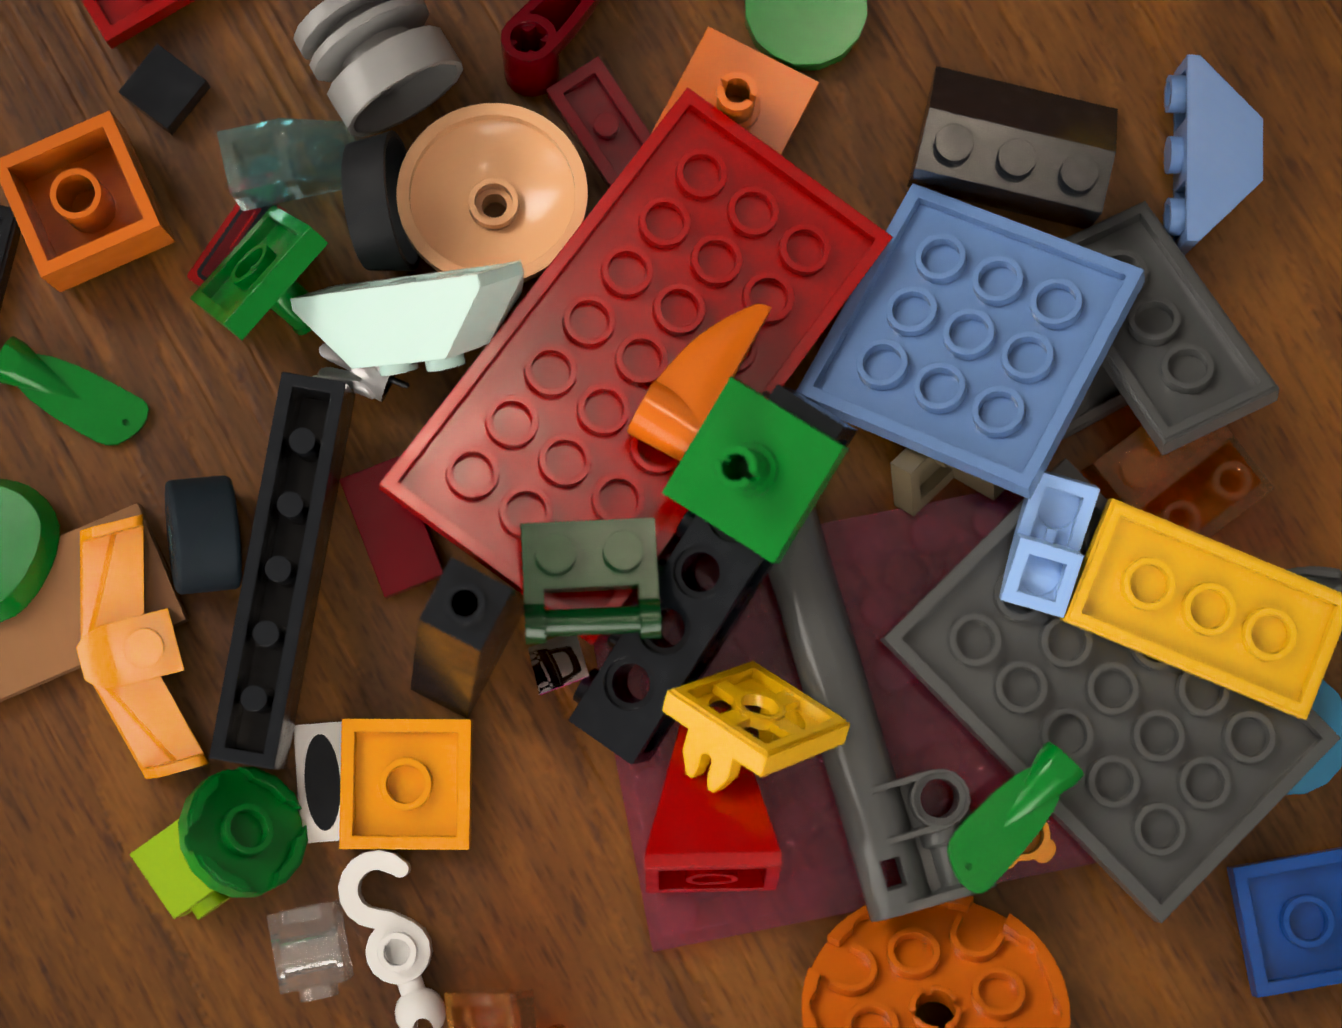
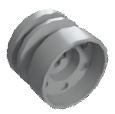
(379, 60)

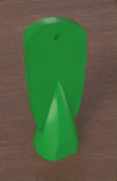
(73, 394)
(1010, 819)

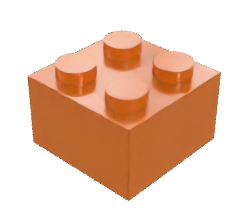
(83, 202)

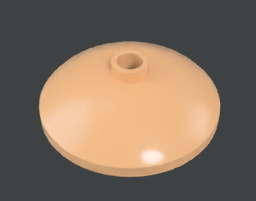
(486, 158)

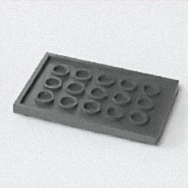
(1165, 756)

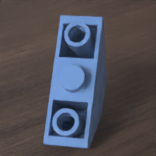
(1212, 152)

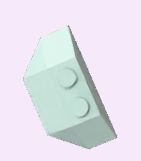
(413, 316)

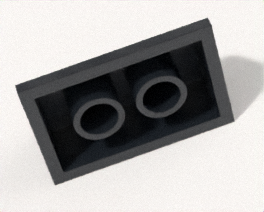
(1015, 148)

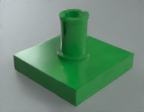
(261, 274)
(755, 470)

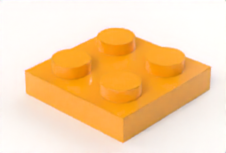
(406, 784)

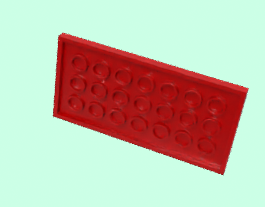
(670, 249)

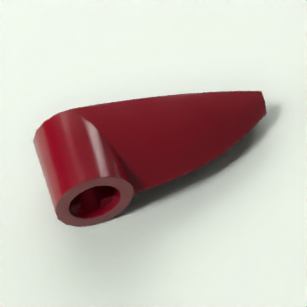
(535, 40)

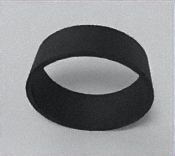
(370, 203)

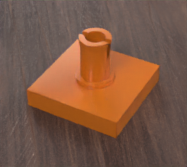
(747, 88)

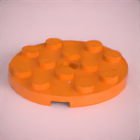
(953, 954)

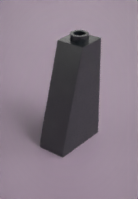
(457, 651)

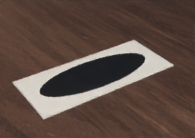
(319, 778)

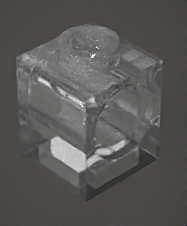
(310, 949)

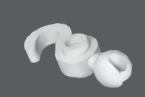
(398, 946)

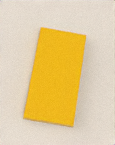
(1206, 609)

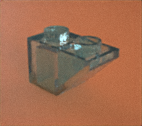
(283, 160)

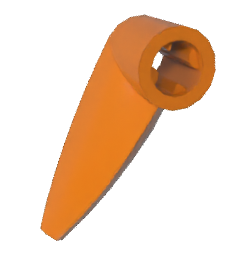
(693, 381)

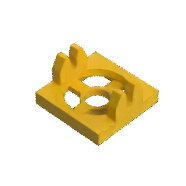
(788, 724)

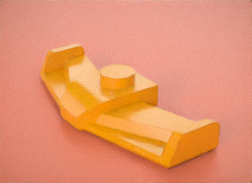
(131, 650)

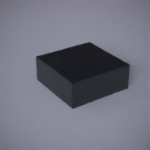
(164, 89)

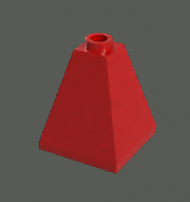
(708, 837)

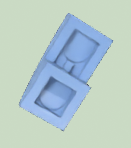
(1048, 544)

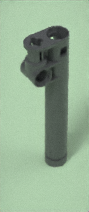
(875, 807)

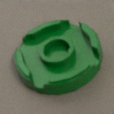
(805, 32)
(242, 832)

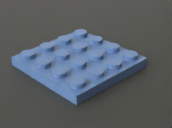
(972, 339)

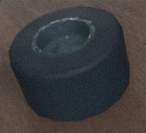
(203, 534)

